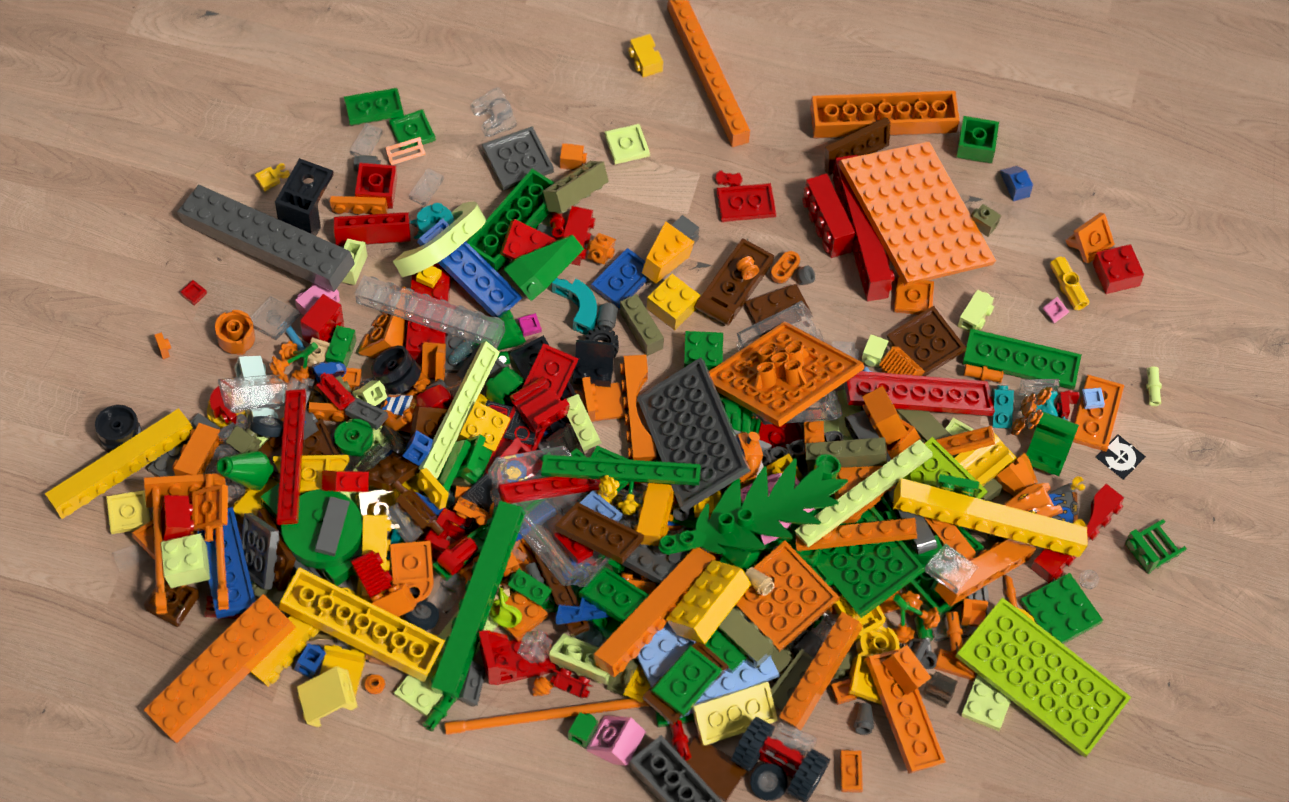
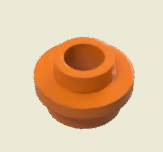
(375, 689)

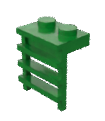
(1145, 554)

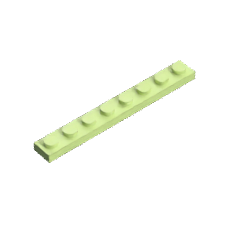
(460, 408)
(865, 492)

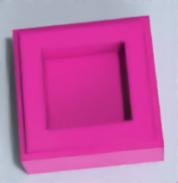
(529, 325)

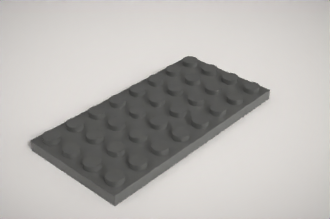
(694, 429)

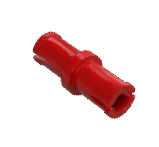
(557, 223)
(680, 740)

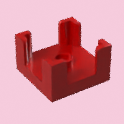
(445, 520)

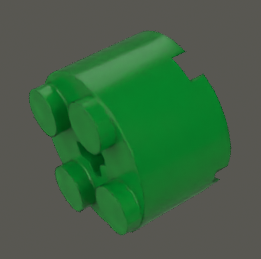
(503, 386)

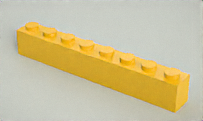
(119, 463)

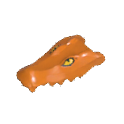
(1035, 500)

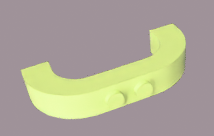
(467, 222)

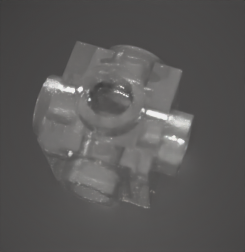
(535, 646)

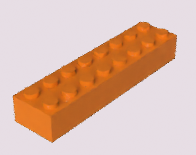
(907, 111)
(219, 668)

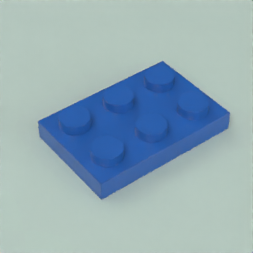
(621, 278)

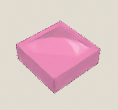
(1055, 309)

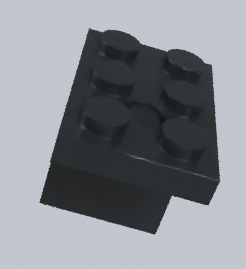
(299, 200)

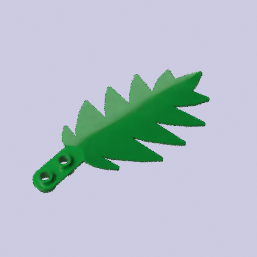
(733, 525)

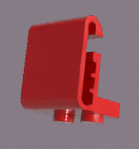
(539, 405)

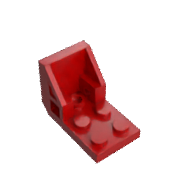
(503, 661)

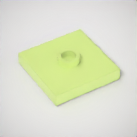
(627, 144)

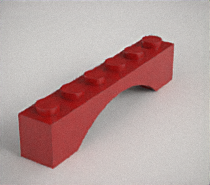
(1103, 506)

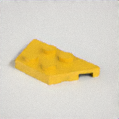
(312, 469)

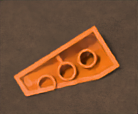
(387, 332)

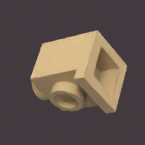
(319, 354)

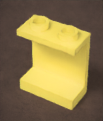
(326, 694)

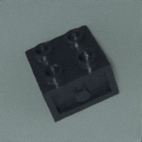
(594, 362)

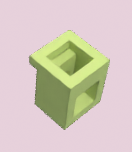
(371, 393)

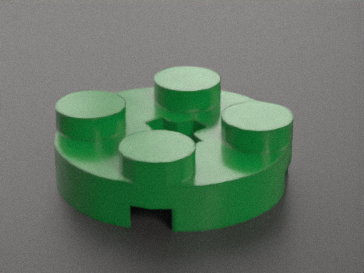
(358, 446)

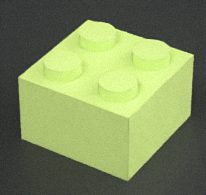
(185, 560)

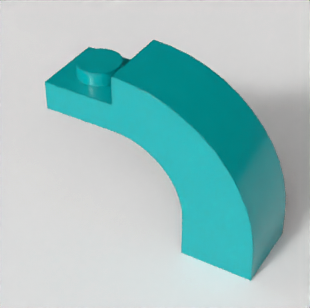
(584, 299)

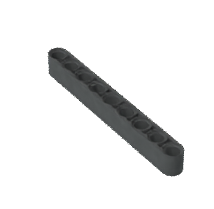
(861, 428)

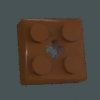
(177, 610)

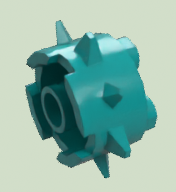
(429, 217)

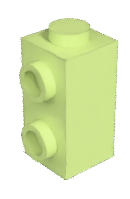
(976, 311)

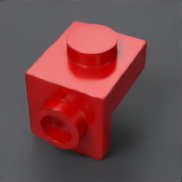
(1064, 399)

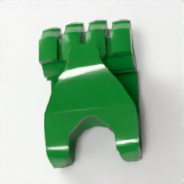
(738, 415)

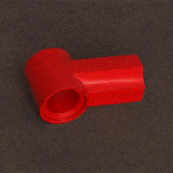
(453, 559)

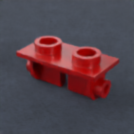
(335, 391)
(579, 684)

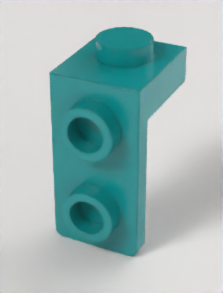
(1003, 406)

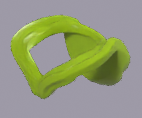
(508, 615)

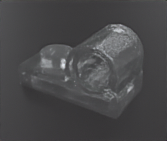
(448, 592)

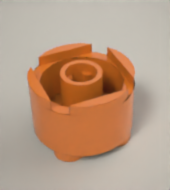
(235, 332)

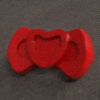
(728, 179)

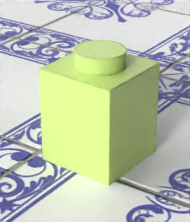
(874, 351)

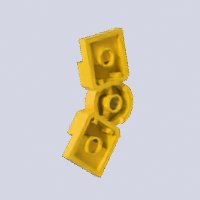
(871, 633)

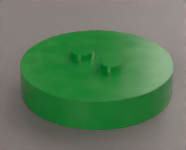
(303, 537)

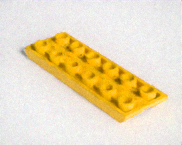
(986, 461)

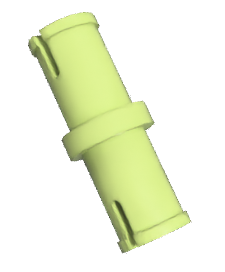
(1153, 386)

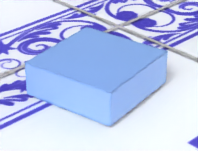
(1093, 398)

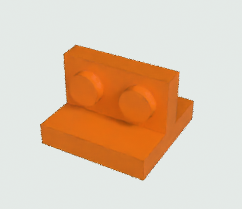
(1092, 237)

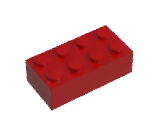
(828, 215)

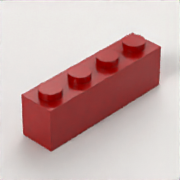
(373, 228)

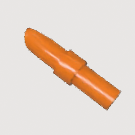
(1010, 591)

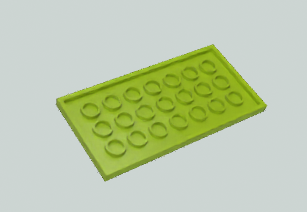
(1043, 677)

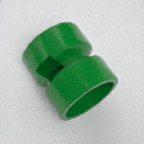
(832, 466)

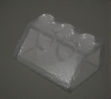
(253, 392)

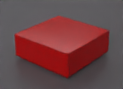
(193, 292)

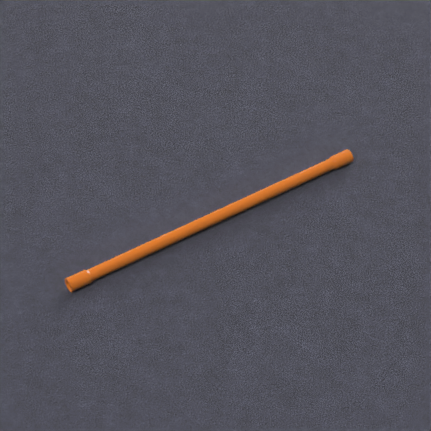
(462, 726)

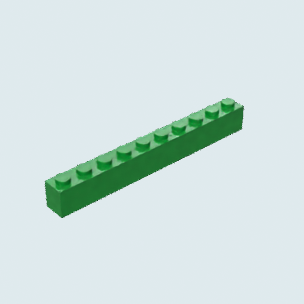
(478, 600)

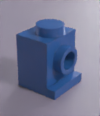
(418, 448)
(307, 667)

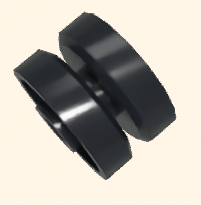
(396, 370)
(116, 426)

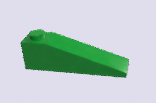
(542, 266)

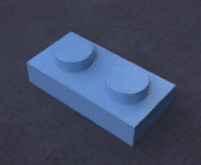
(600, 505)

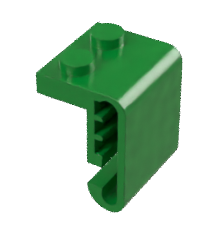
(1051, 443)

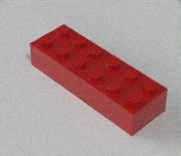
(418, 333)

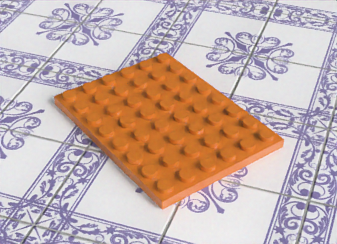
(917, 213)

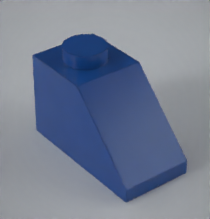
(1017, 182)

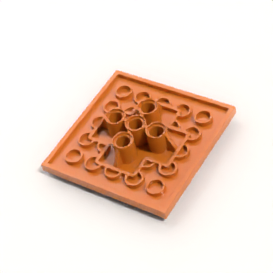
(783, 373)

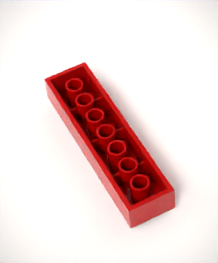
(867, 248)

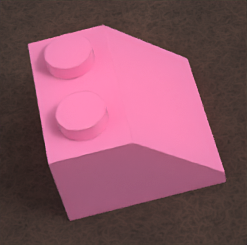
(616, 739)

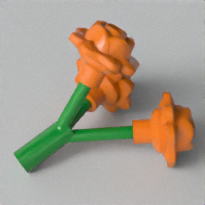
(289, 354)
(911, 604)

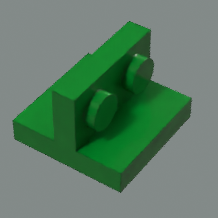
(475, 460)

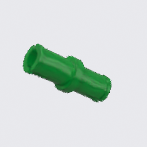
(438, 712)

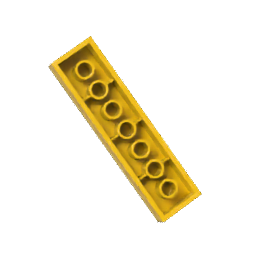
(361, 624)

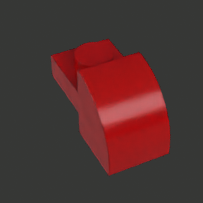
(219, 409)

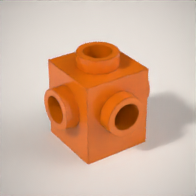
(601, 248)

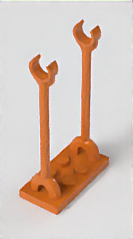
(181, 485)

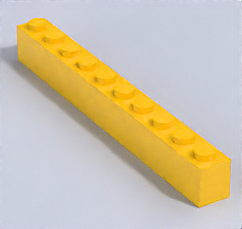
(990, 517)

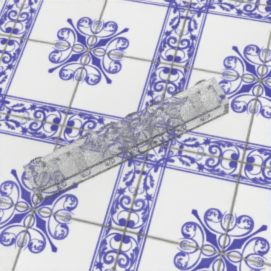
(429, 311)

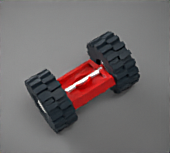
(759, 745)

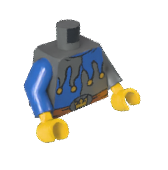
(1067, 500)

